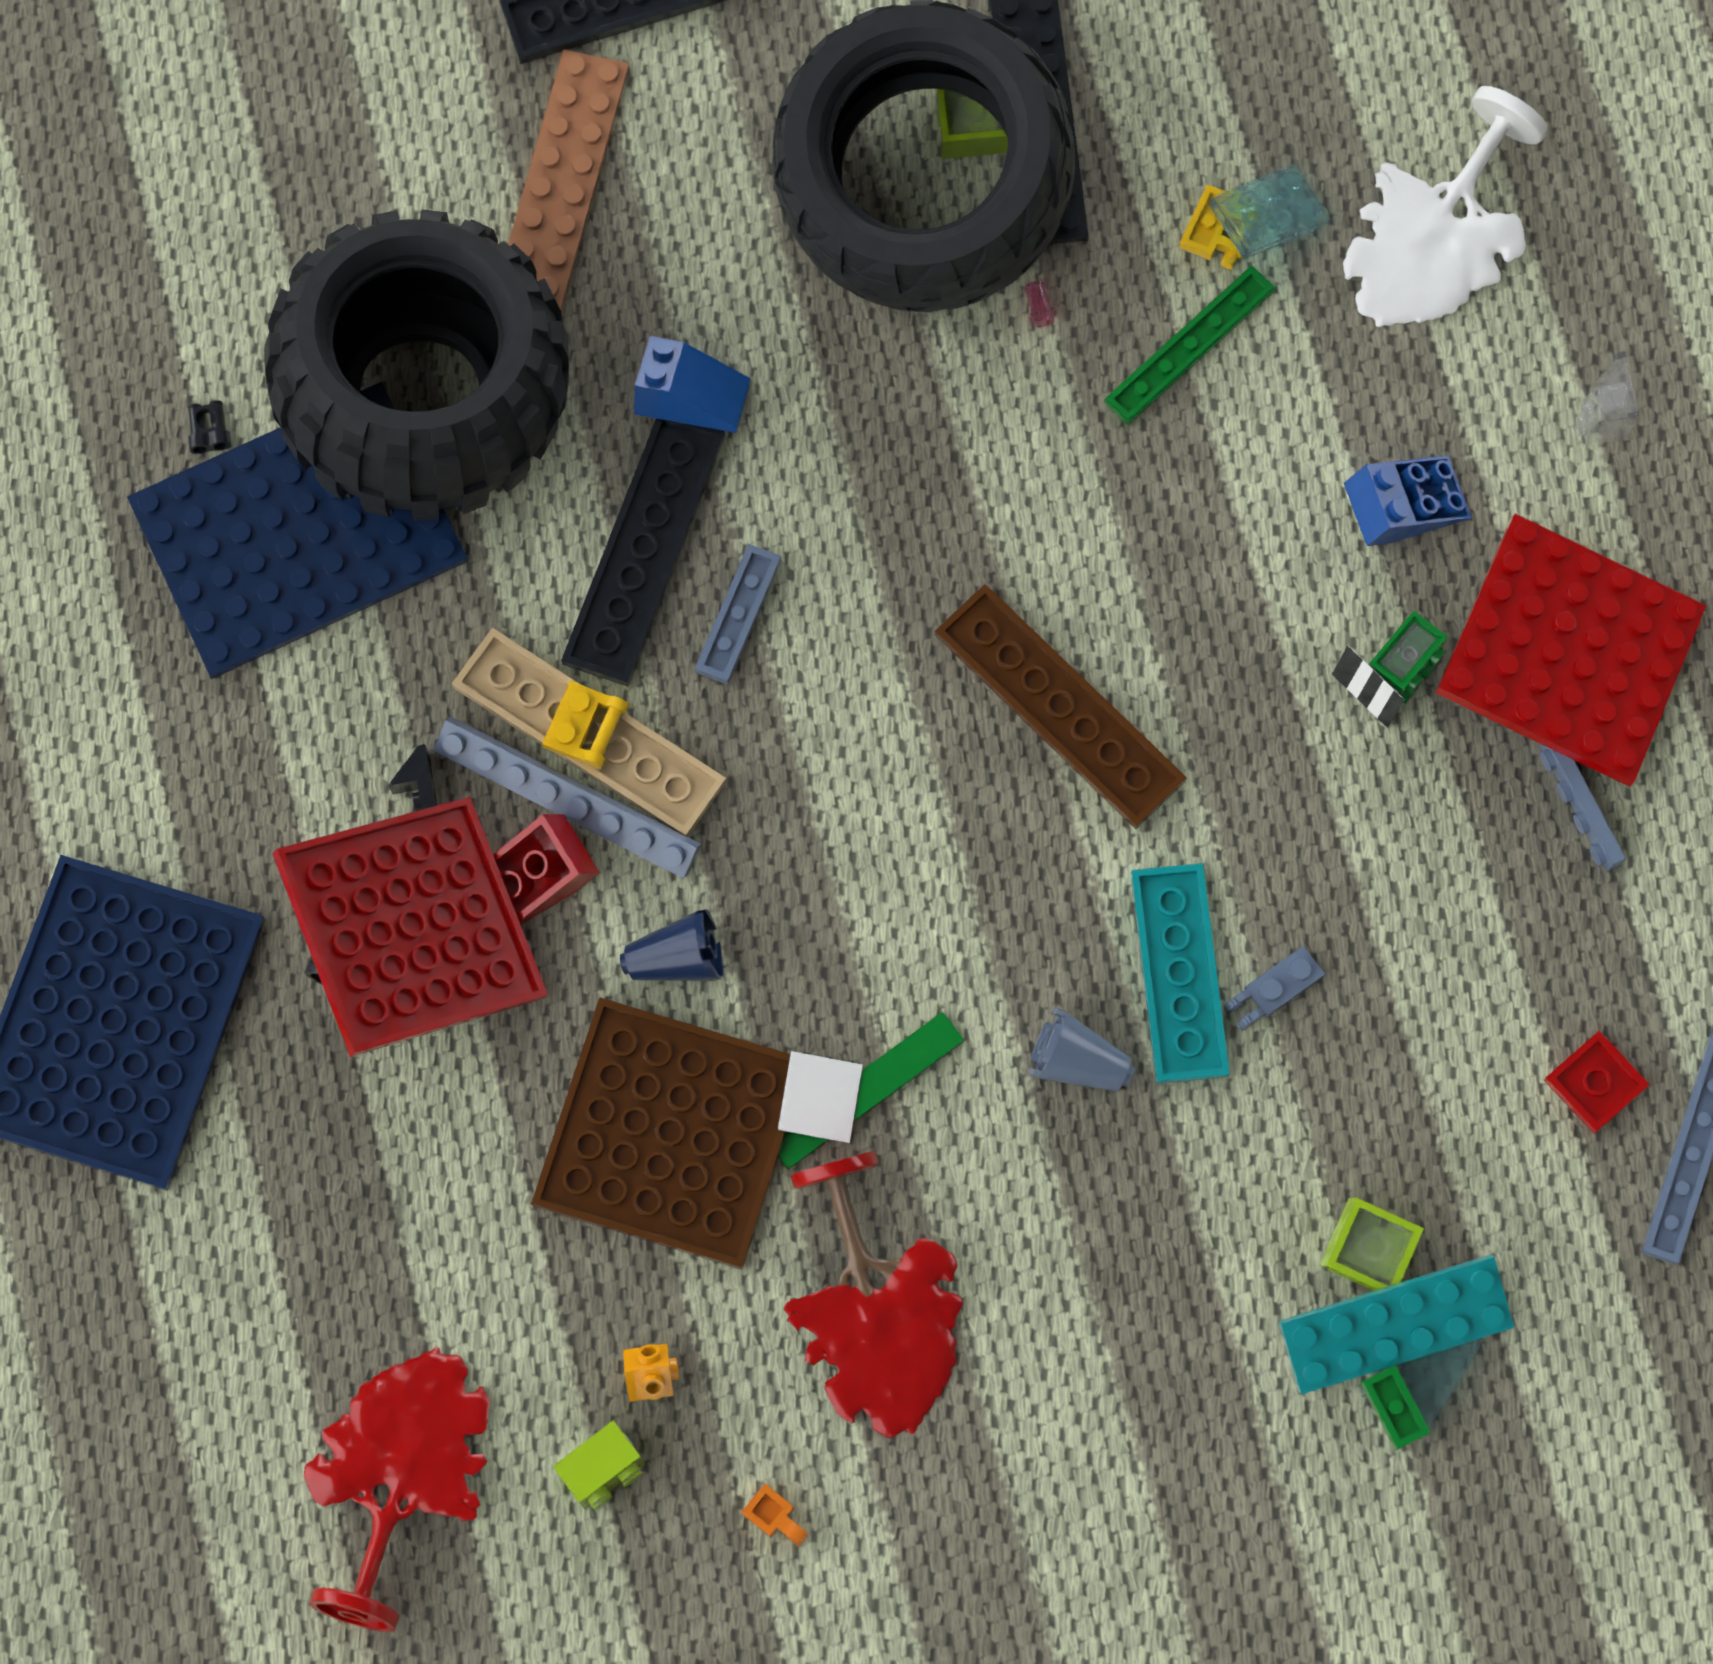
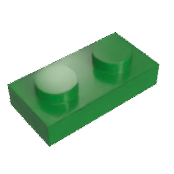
(1395, 1407)

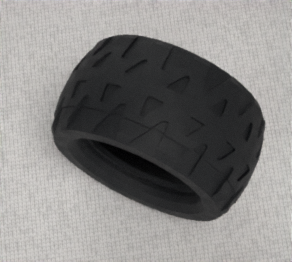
(901, 52)

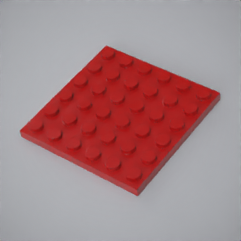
(1571, 650)
(409, 925)

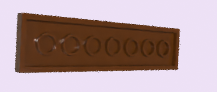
(1060, 706)

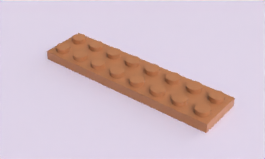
(567, 165)

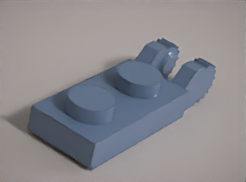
(1277, 986)

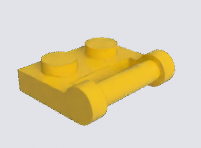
(575, 719)

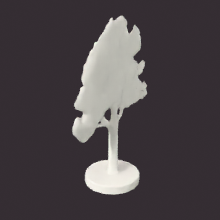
(1421, 253)

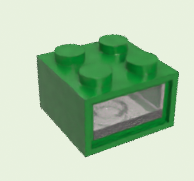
(1410, 654)

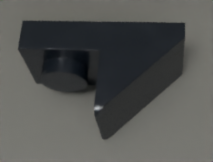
(416, 775)

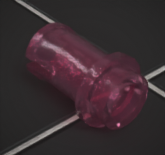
(1041, 312)

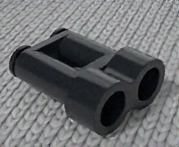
(208, 439)

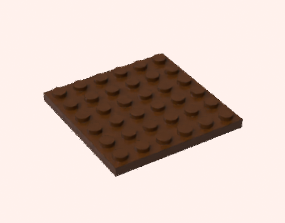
(667, 1134)

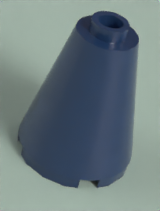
(676, 952)

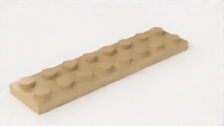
(638, 760)

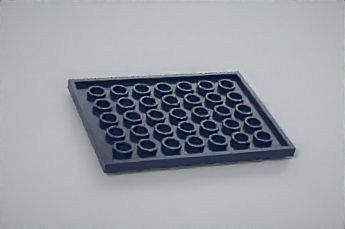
(275, 556)
(118, 1019)

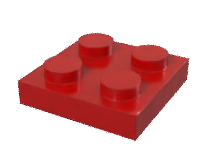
(1596, 1082)

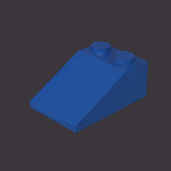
(689, 387)

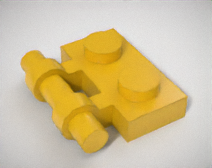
(1206, 232)

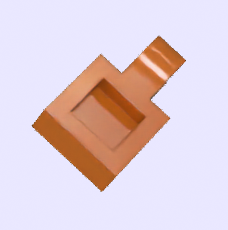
(771, 1513)

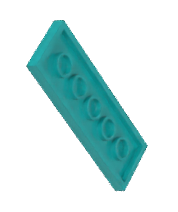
(1179, 973)
(1396, 1324)

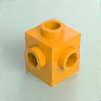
(649, 1372)

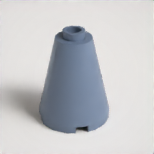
(1079, 1056)

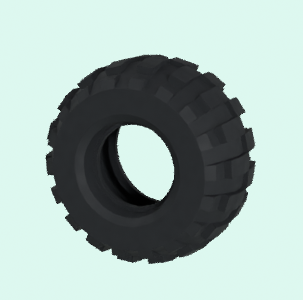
(410, 286)

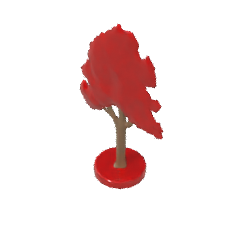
(888, 1341)

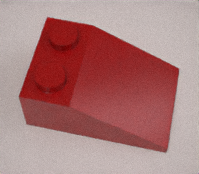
(544, 865)

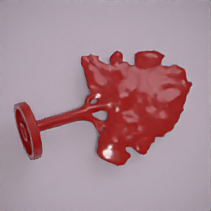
(406, 1435)

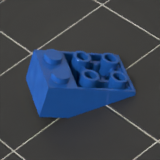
(1405, 498)

